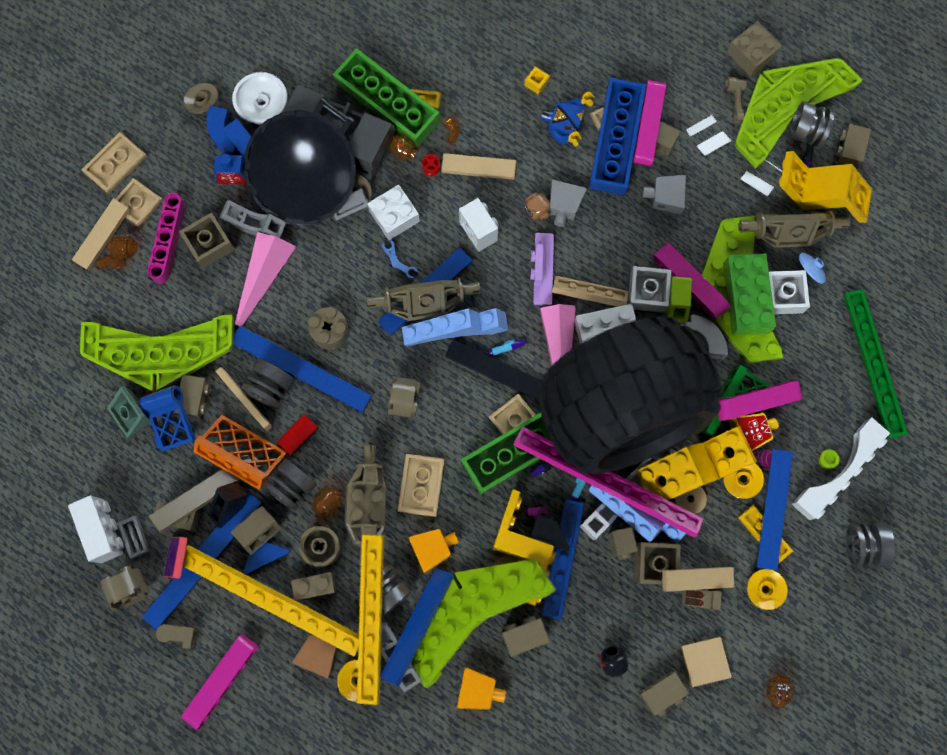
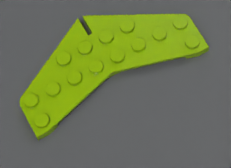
(778, 97)
(727, 243)
(167, 356)
(482, 595)

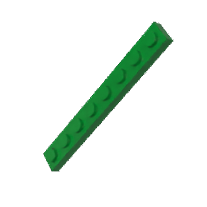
(875, 364)

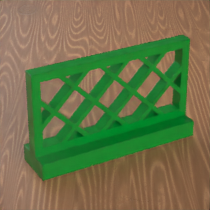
(730, 389)

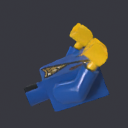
(567, 119)

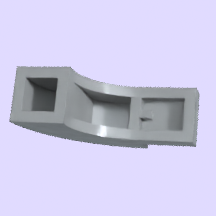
(250, 221)
(709, 335)
(388, 643)

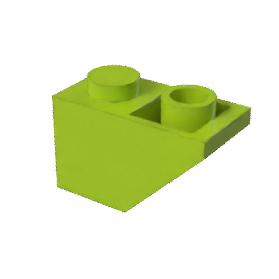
(680, 298)

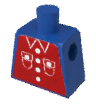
(229, 169)

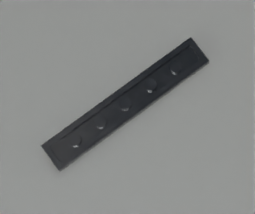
(494, 369)

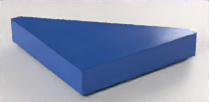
(263, 556)

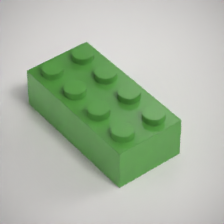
(749, 294)

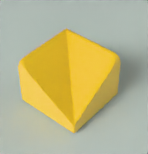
(537, 80)

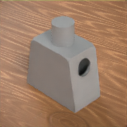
(667, 193)
(565, 201)

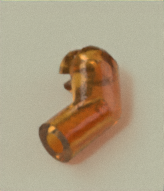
(454, 129)
(110, 261)

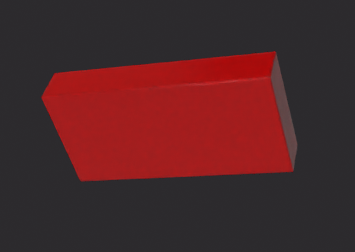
(297, 435)

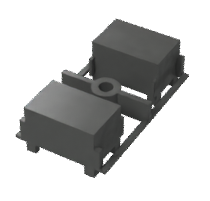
(369, 138)

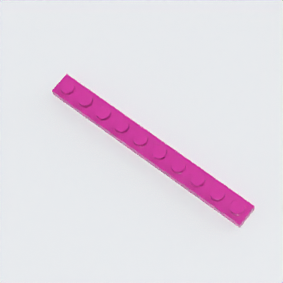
(613, 485)

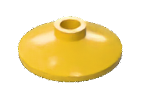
(745, 489)
(776, 585)
(346, 680)

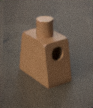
(316, 656)

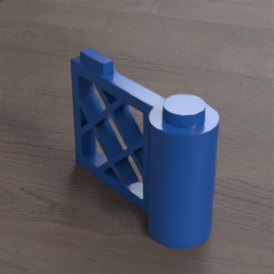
(166, 402)

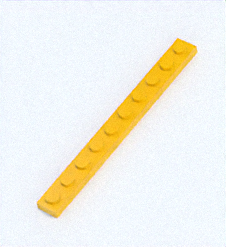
(271, 600)

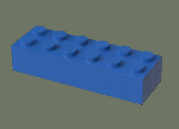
(617, 136)

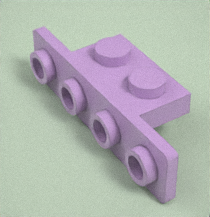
(543, 269)

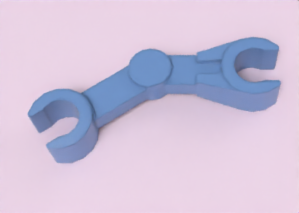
(395, 262)

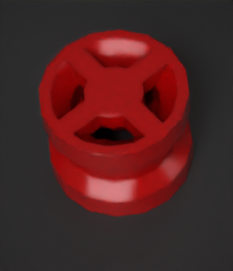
(431, 161)

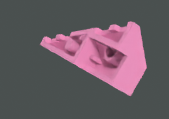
(266, 262)
(558, 329)

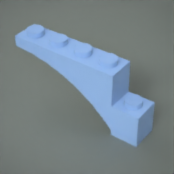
(456, 324)
(640, 521)

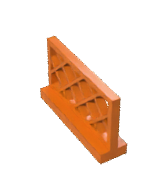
(231, 460)

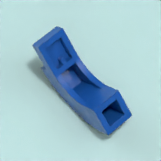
(216, 121)

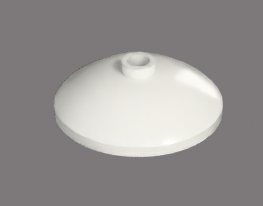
(256, 89)

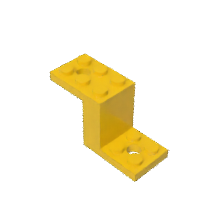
(826, 187)
(697, 465)
(519, 545)

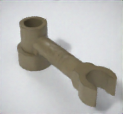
(736, 86)

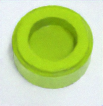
(828, 459)

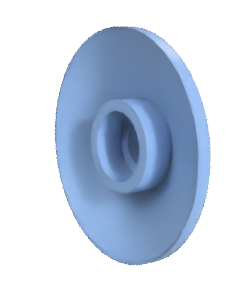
(813, 267)

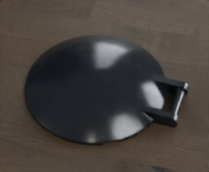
(301, 165)

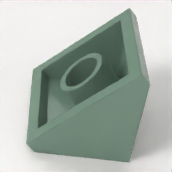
(127, 412)

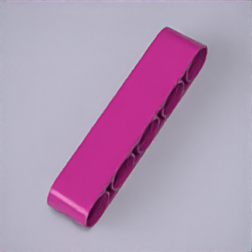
(649, 123)
(164, 229)
(701, 290)
(760, 400)
(219, 682)

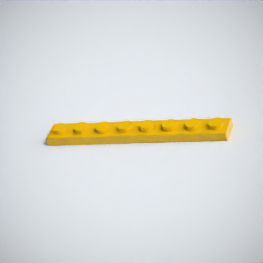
(370, 619)

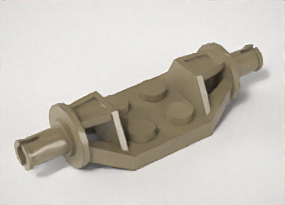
(793, 230)
(423, 299)
(365, 499)

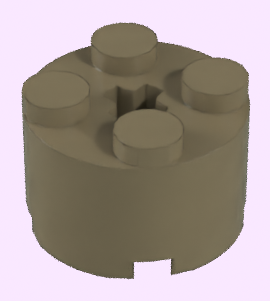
(330, 318)
(402, 397)
(309, 546)
(124, 588)

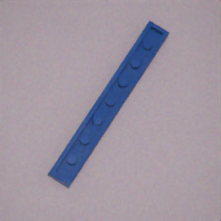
(301, 369)
(214, 547)

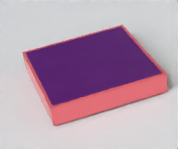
(175, 557)

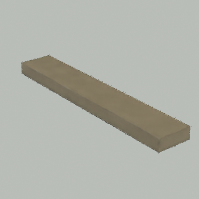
(193, 499)

